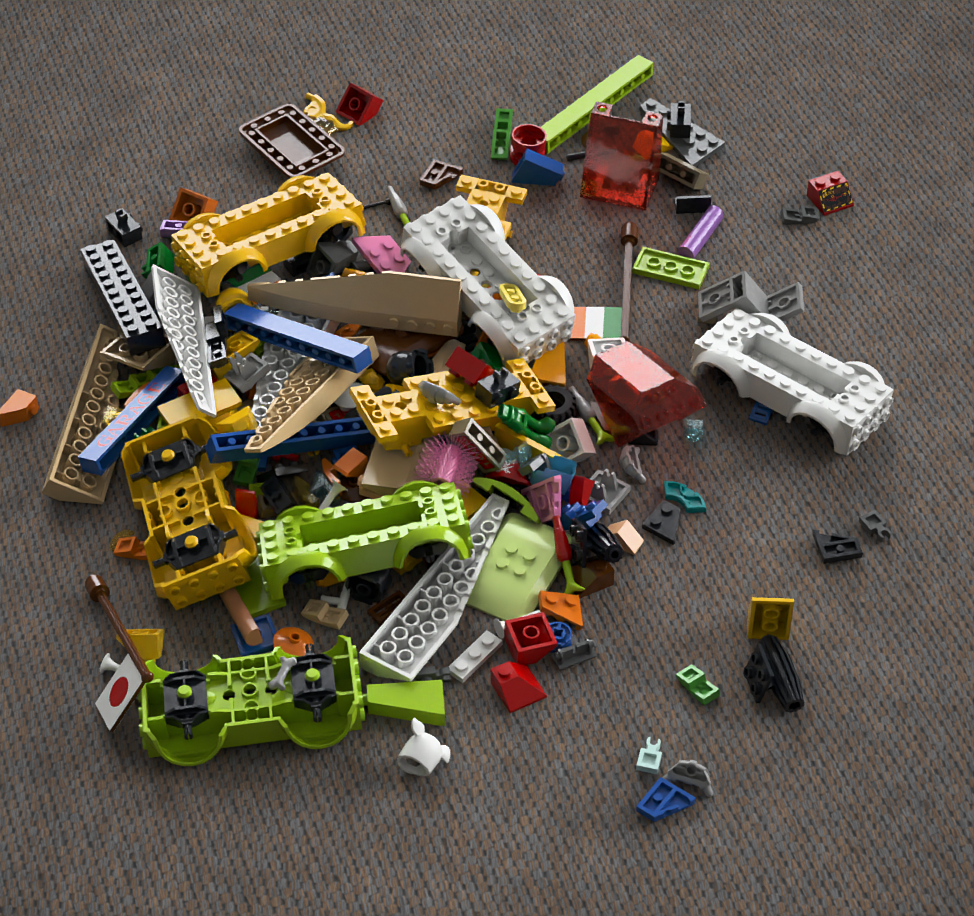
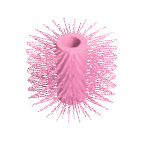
(447, 464)

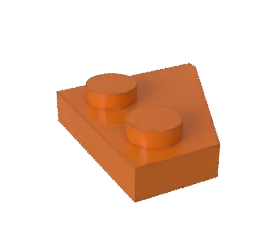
(561, 607)

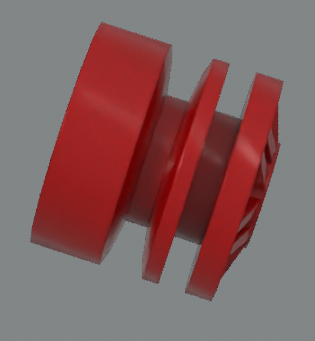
(527, 137)

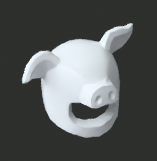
(423, 749)

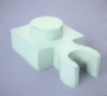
(649, 758)

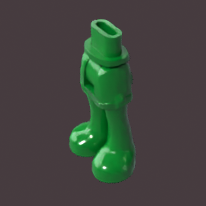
(518, 419)

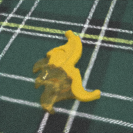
(317, 112)

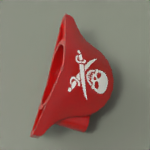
(509, 474)

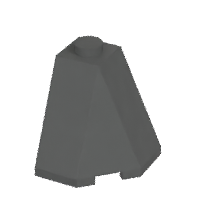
(331, 258)

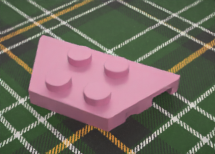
(382, 253)
(545, 498)

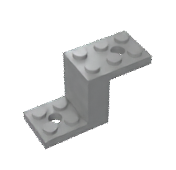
(743, 293)

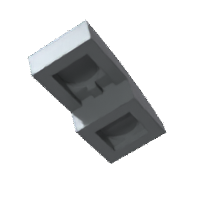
(804, 215)

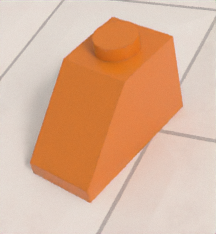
(18, 408)

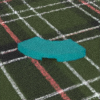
(686, 497)

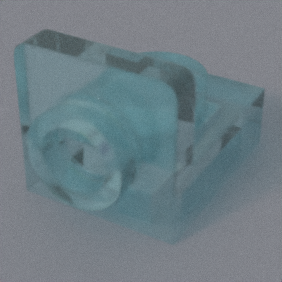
(693, 430)

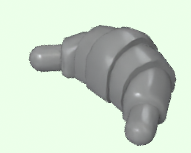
(437, 394)
(630, 462)
(692, 774)

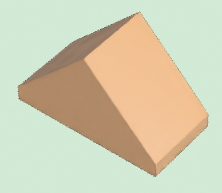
(627, 535)

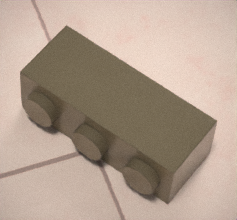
(682, 171)

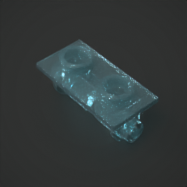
(519, 454)

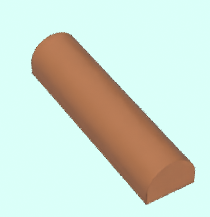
(241, 616)

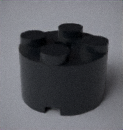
(369, 586)

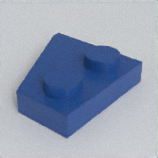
(664, 800)

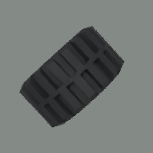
(564, 402)

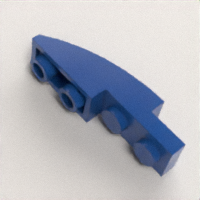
(587, 515)

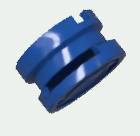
(562, 634)

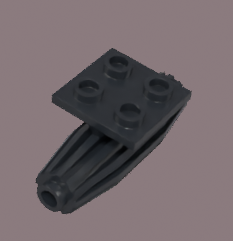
(597, 539)
(773, 669)

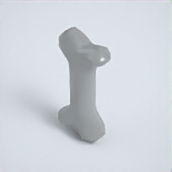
(278, 683)

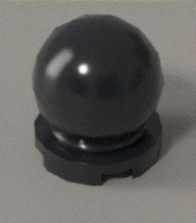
(408, 364)

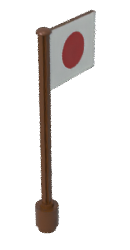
(132, 672)

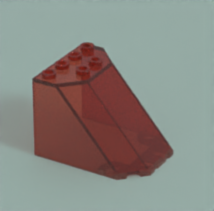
(639, 391)

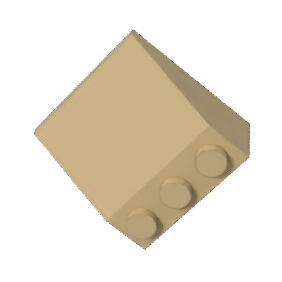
(143, 361)

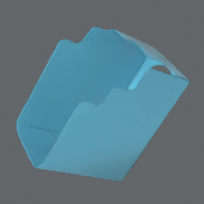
(559, 466)

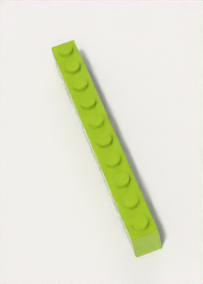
(608, 91)

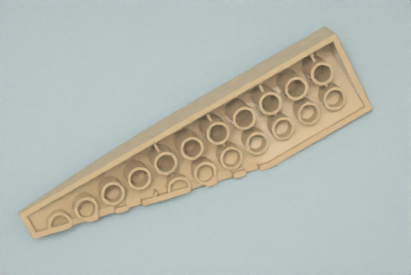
(371, 300)

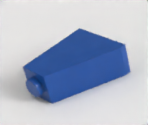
(537, 170)

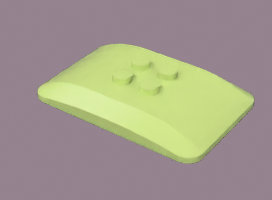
(516, 569)

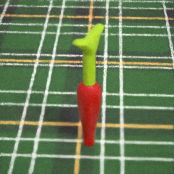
(564, 555)

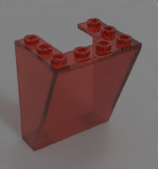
(622, 158)

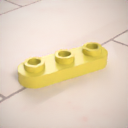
(512, 297)

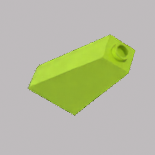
(407, 701)

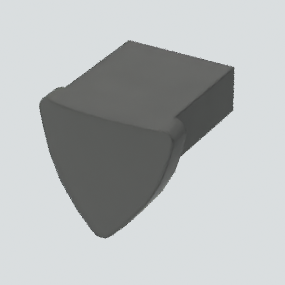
(538, 462)

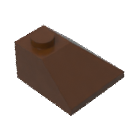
(594, 577)

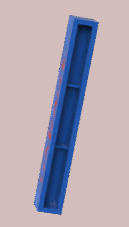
(136, 415)

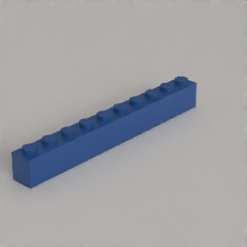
(299, 338)
(313, 437)

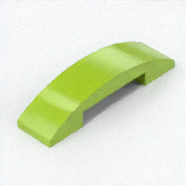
(490, 485)

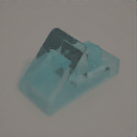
(321, 488)

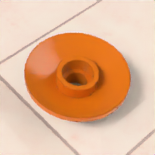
(348, 330)
(292, 640)

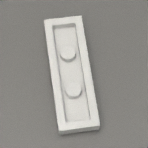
(475, 656)

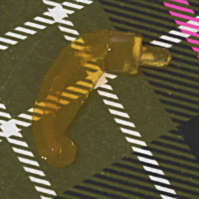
(124, 533)

